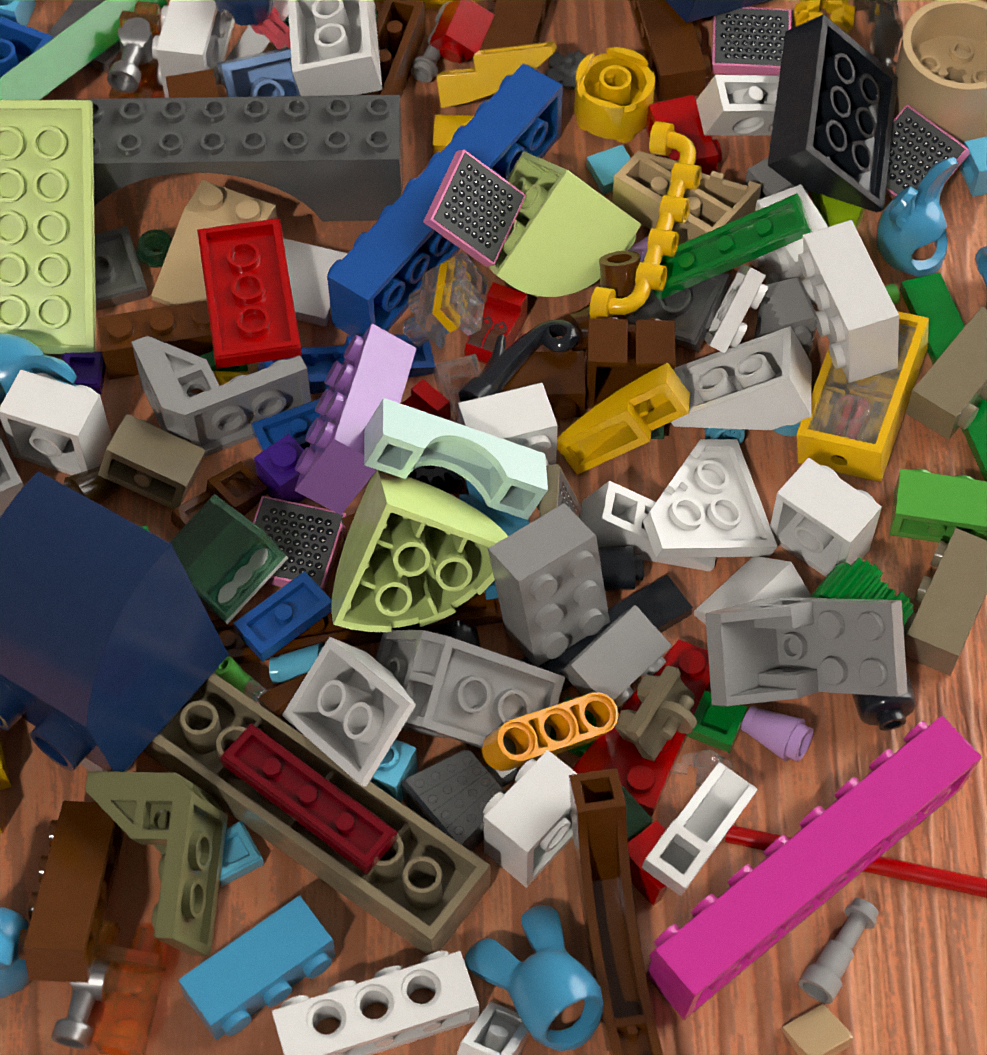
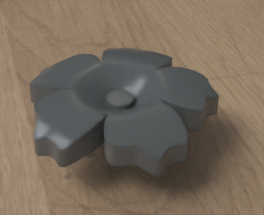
(564, 69)

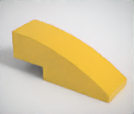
(490, 69)
(624, 419)

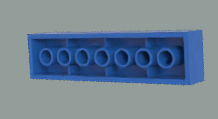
(391, 257)

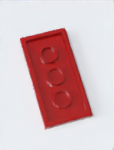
(248, 293)

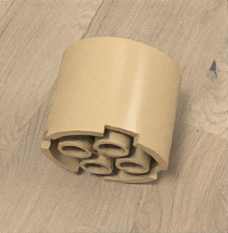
(945, 67)

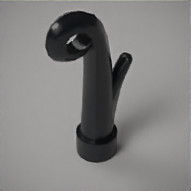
(505, 363)

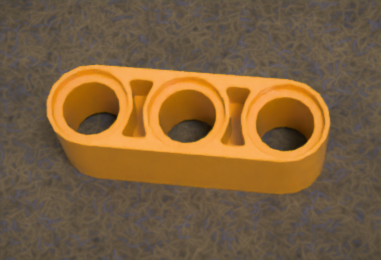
(566, 719)

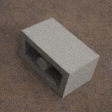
(618, 657)

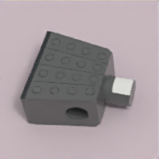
(455, 795)

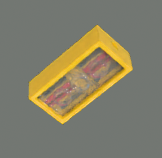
(859, 421)

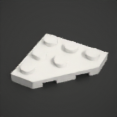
(710, 508)

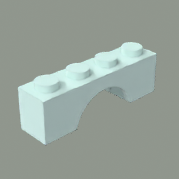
(502, 471)

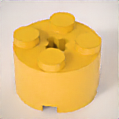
(613, 94)

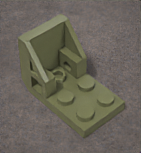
(190, 835)

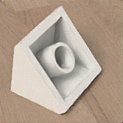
(755, 581)

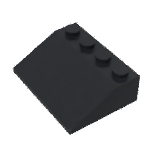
(833, 116)

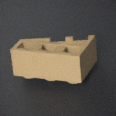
(716, 202)

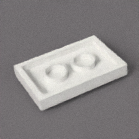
(743, 293)

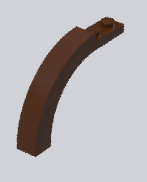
(610, 914)

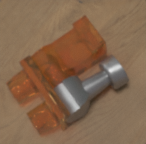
(137, 71)
(129, 985)

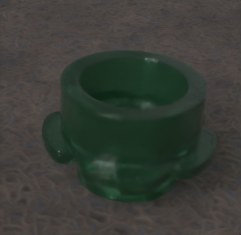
(153, 241)

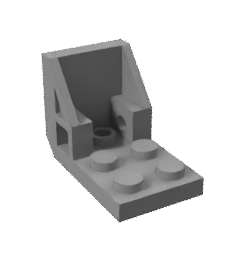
(221, 413)
(805, 647)
(463, 687)

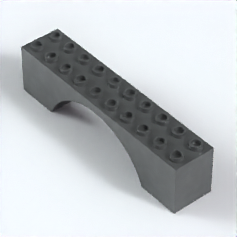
(323, 150)

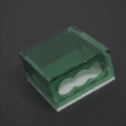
(226, 557)

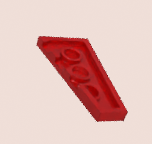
(641, 776)

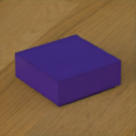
(88, 368)

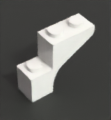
(699, 829)

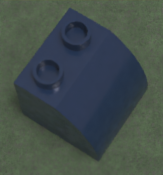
(94, 628)

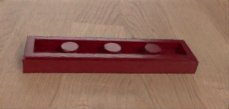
(309, 798)

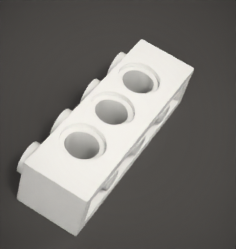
(738, 105)
(403, 1022)

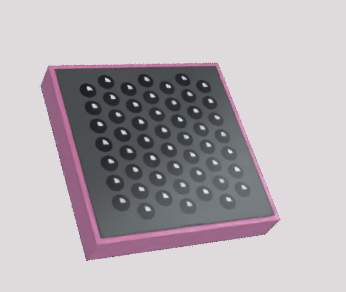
(749, 41)
(916, 148)
(474, 208)
(305, 536)

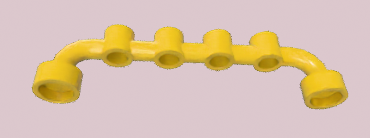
(661, 238)

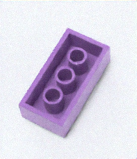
(333, 464)

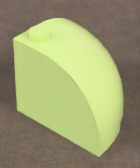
(559, 231)
(410, 556)

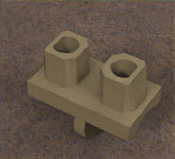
(662, 713)

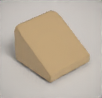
(818, 1033)

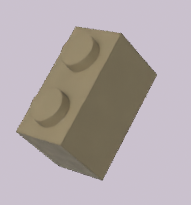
(151, 462)

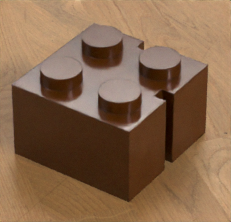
(624, 353)

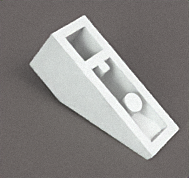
(618, 518)

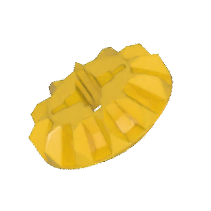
(841, 12)

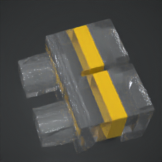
(447, 300)

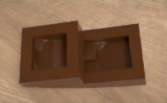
(235, 486)

